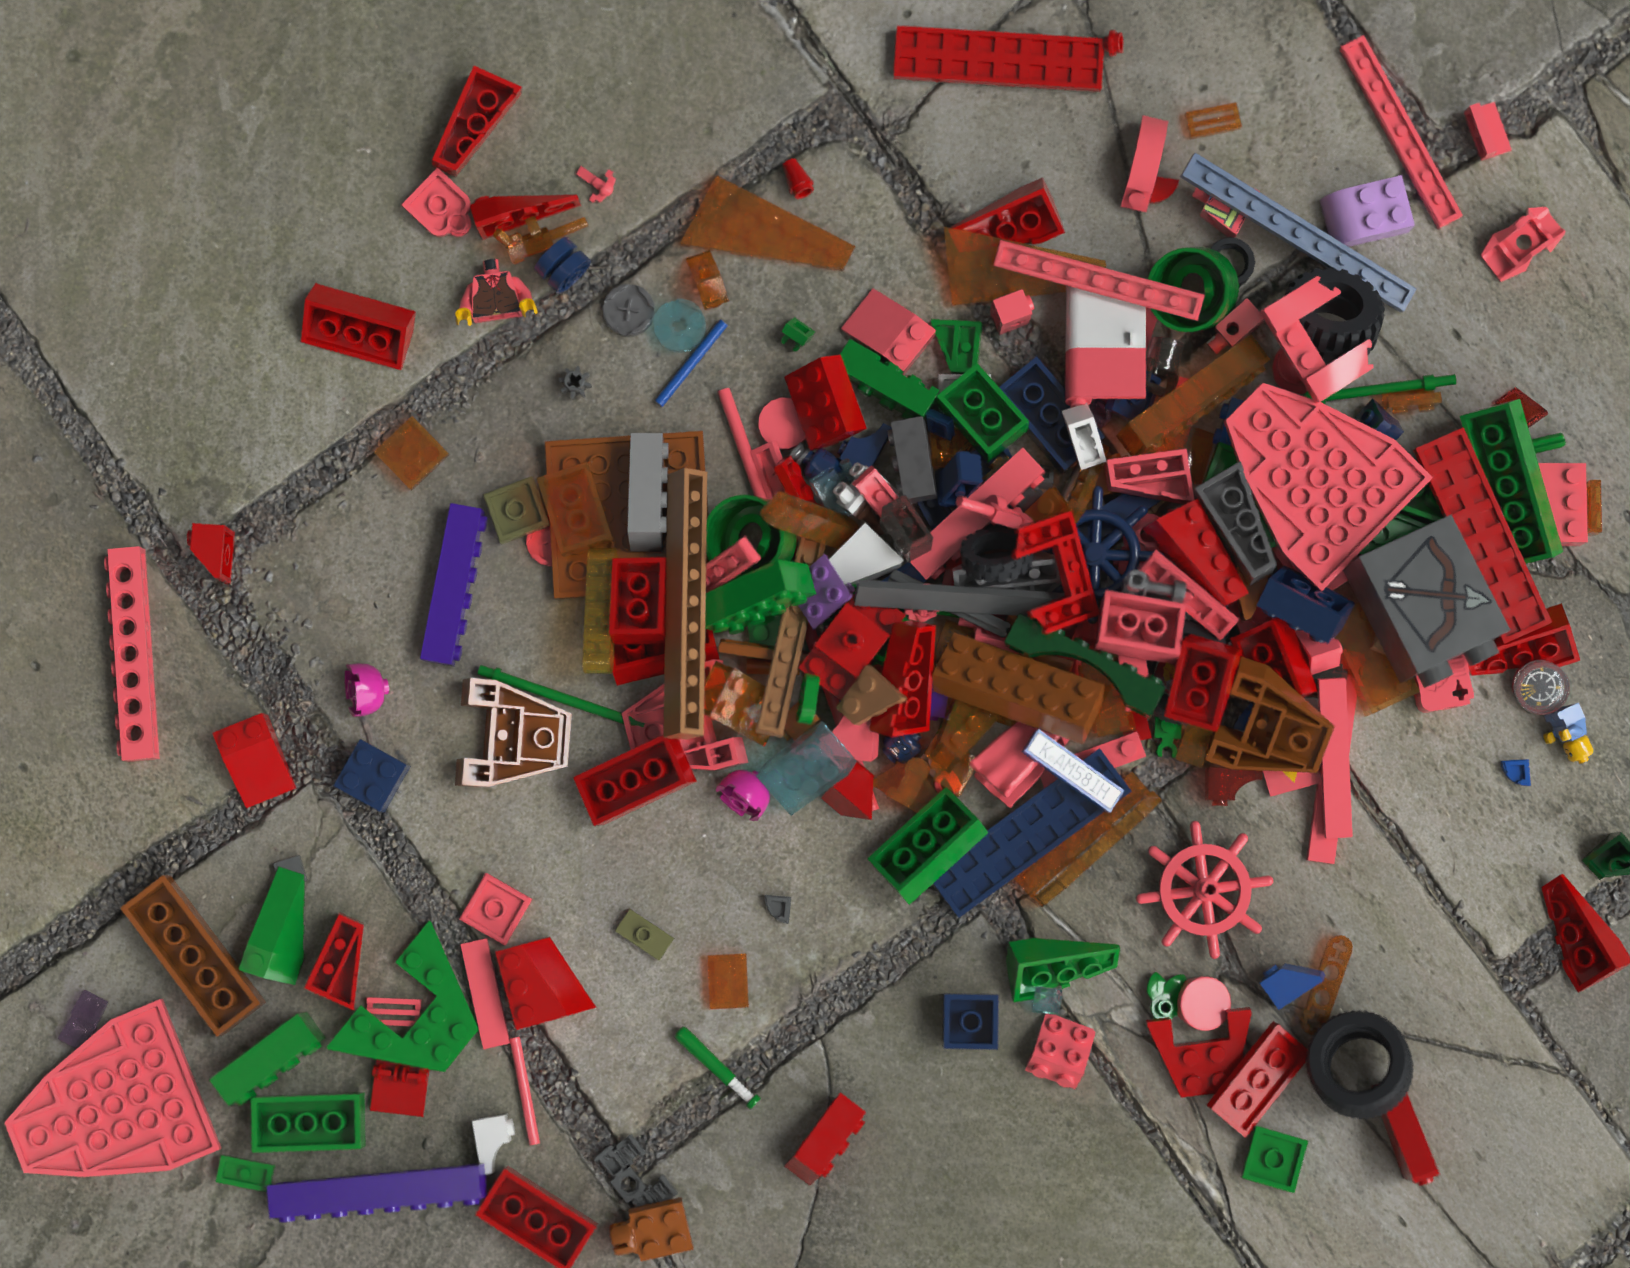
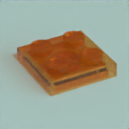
(411, 453)

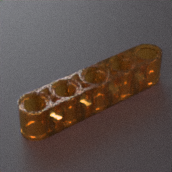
(809, 520)

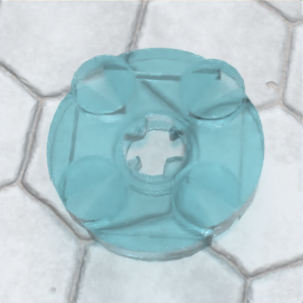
(673, 312)

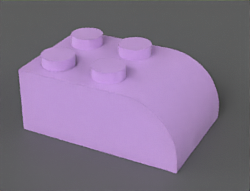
(1368, 212)

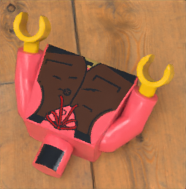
(494, 296)

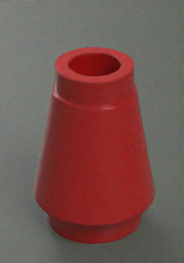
(797, 179)

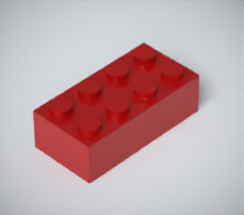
(634, 779)
(536, 1219)

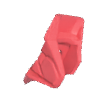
(1506, 257)

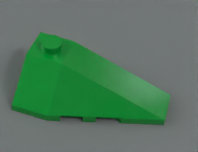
(278, 935)

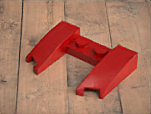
(1079, 599)

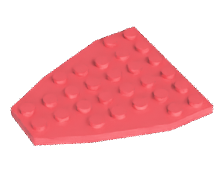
(1319, 478)
(116, 1105)

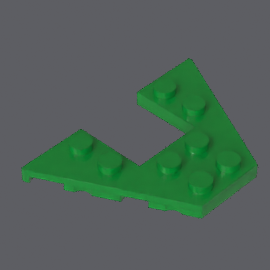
(439, 1031)

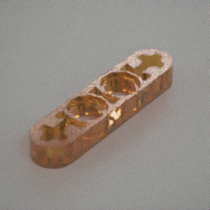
(1330, 986)

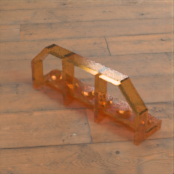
(1048, 866)

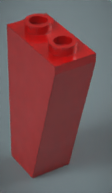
(1409, 1143)

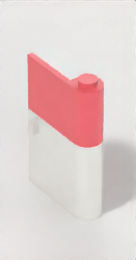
(1103, 348)

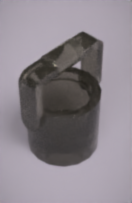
(1163, 360)

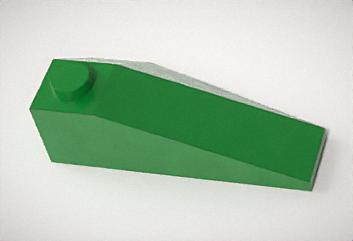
(1055, 963)

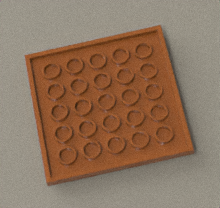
(610, 468)

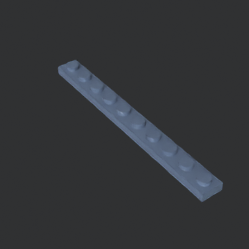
(1294, 229)

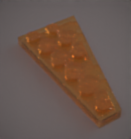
(977, 280)

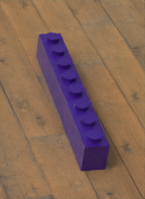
(377, 1191)

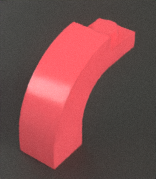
(1145, 163)

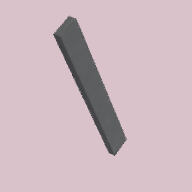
(949, 598)

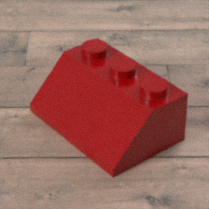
(1280, 649)

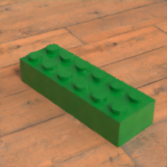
(1512, 469)

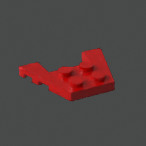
(1206, 1064)

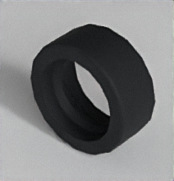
(1246, 252)

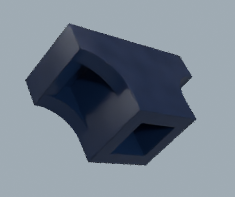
(1379, 419)

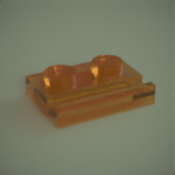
(728, 981)

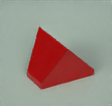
(852, 794)

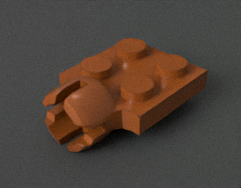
(653, 1231)

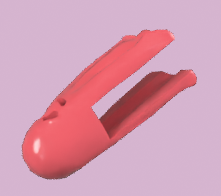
(1005, 768)

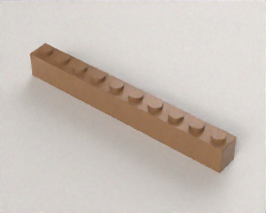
(685, 604)

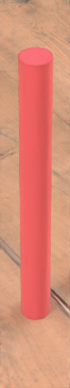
(524, 1091)

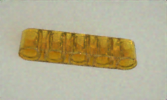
(597, 643)

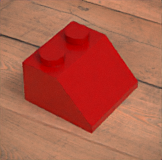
(213, 548)

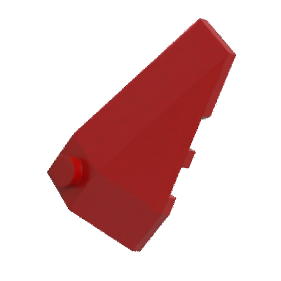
(510, 211)
(1020, 216)
(1549, 642)
(1586, 941)

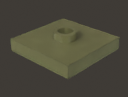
(516, 510)

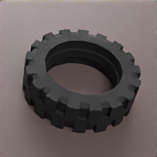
(992, 569)

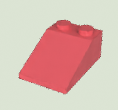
(889, 330)

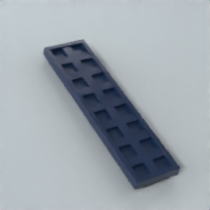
(1022, 839)

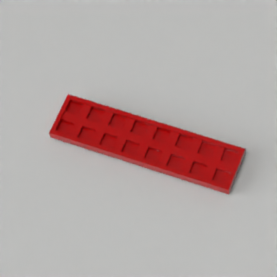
(999, 58)
(1466, 494)

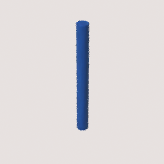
(691, 362)

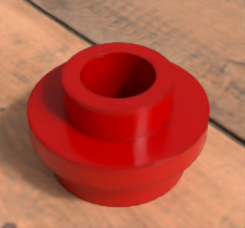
(1114, 42)

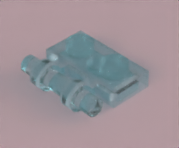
(826, 481)

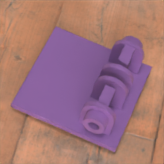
(830, 592)

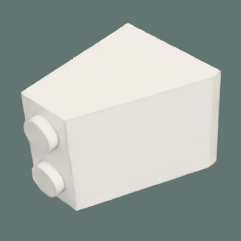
(865, 557)

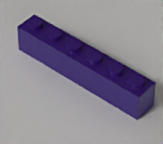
(453, 584)

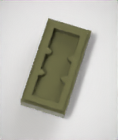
(644, 934)

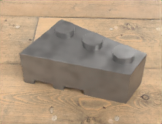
(913, 459)

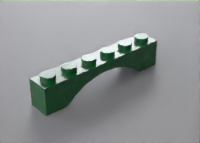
(1134, 689)

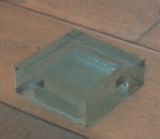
(1047, 1000)

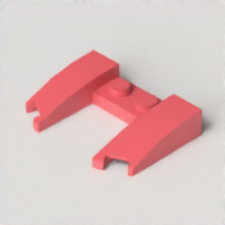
(1284, 322)

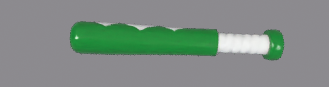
(712, 1063)

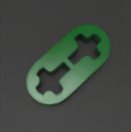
(807, 698)

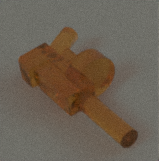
(536, 240)

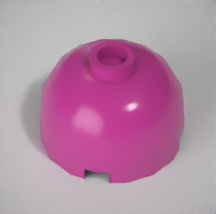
(364, 688)
(744, 793)

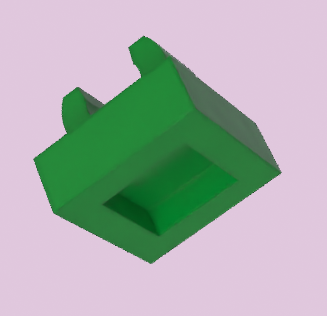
(798, 332)

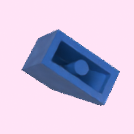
(1289, 982)

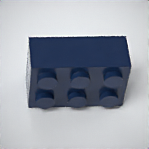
(1303, 606)

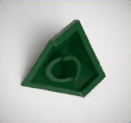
(1610, 857)

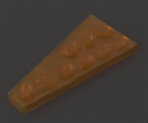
(750, 226)

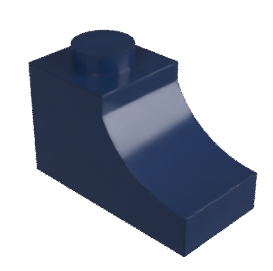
(865, 449)

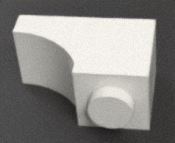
(1084, 436)
(490, 1136)

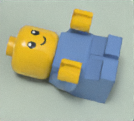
(1570, 728)

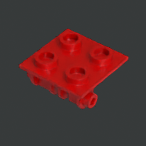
(399, 1088)

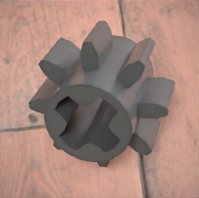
(572, 389)

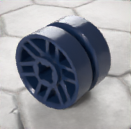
(562, 265)

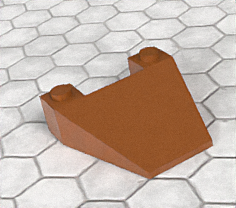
(1280, 730)
(519, 737)

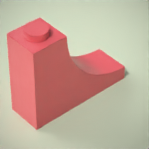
(858, 739)

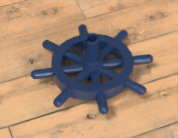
(1098, 554)

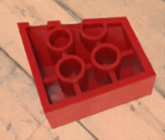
(540, 984)

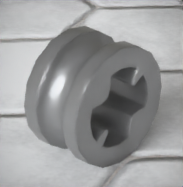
(799, 453)

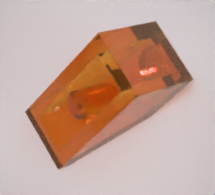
(707, 280)

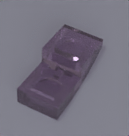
(83, 1020)

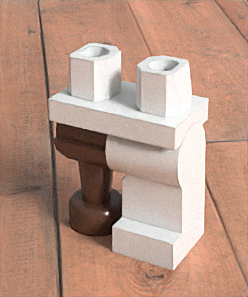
(855, 504)

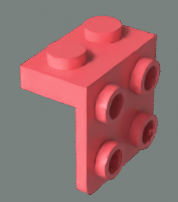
(1061, 1051)

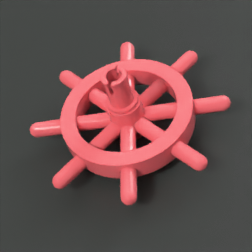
(1204, 889)

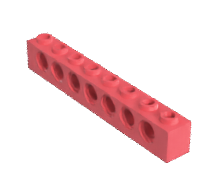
(142, 665)

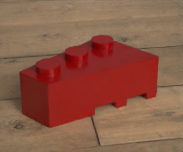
(338, 962)

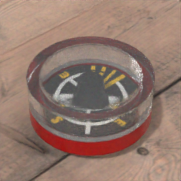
(1540, 686)

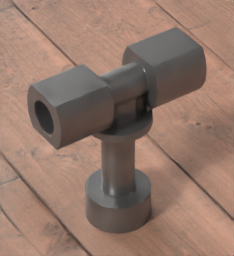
(1139, 581)

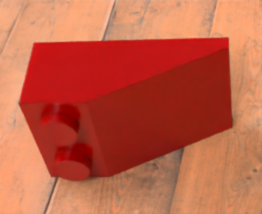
(1202, 682)
(254, 759)

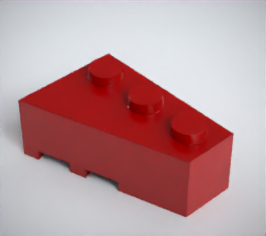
(826, 1140)

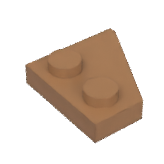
(869, 697)

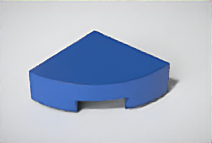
(1517, 771)

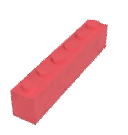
(1008, 482)

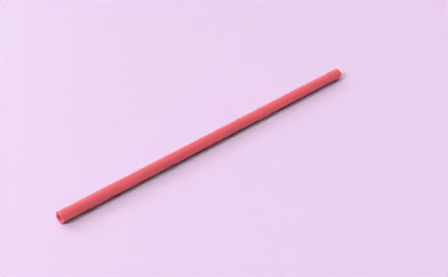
(744, 451)

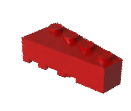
(476, 114)
(1198, 551)
(910, 671)

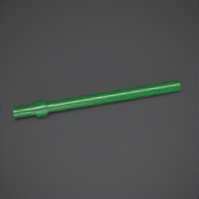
(1427, 383)

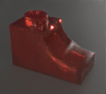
(1223, 783)

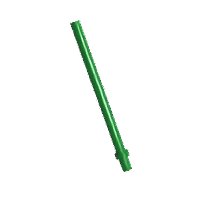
(496, 674)

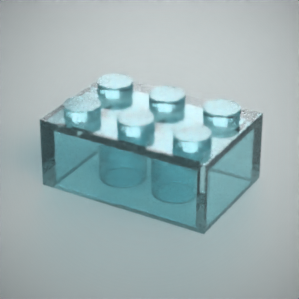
(806, 768)

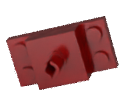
(849, 645)

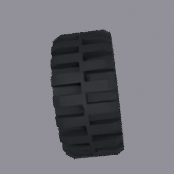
(1356, 304)

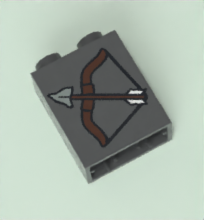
(1427, 602)

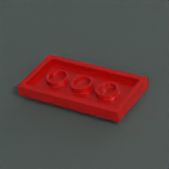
(1258, 1079)

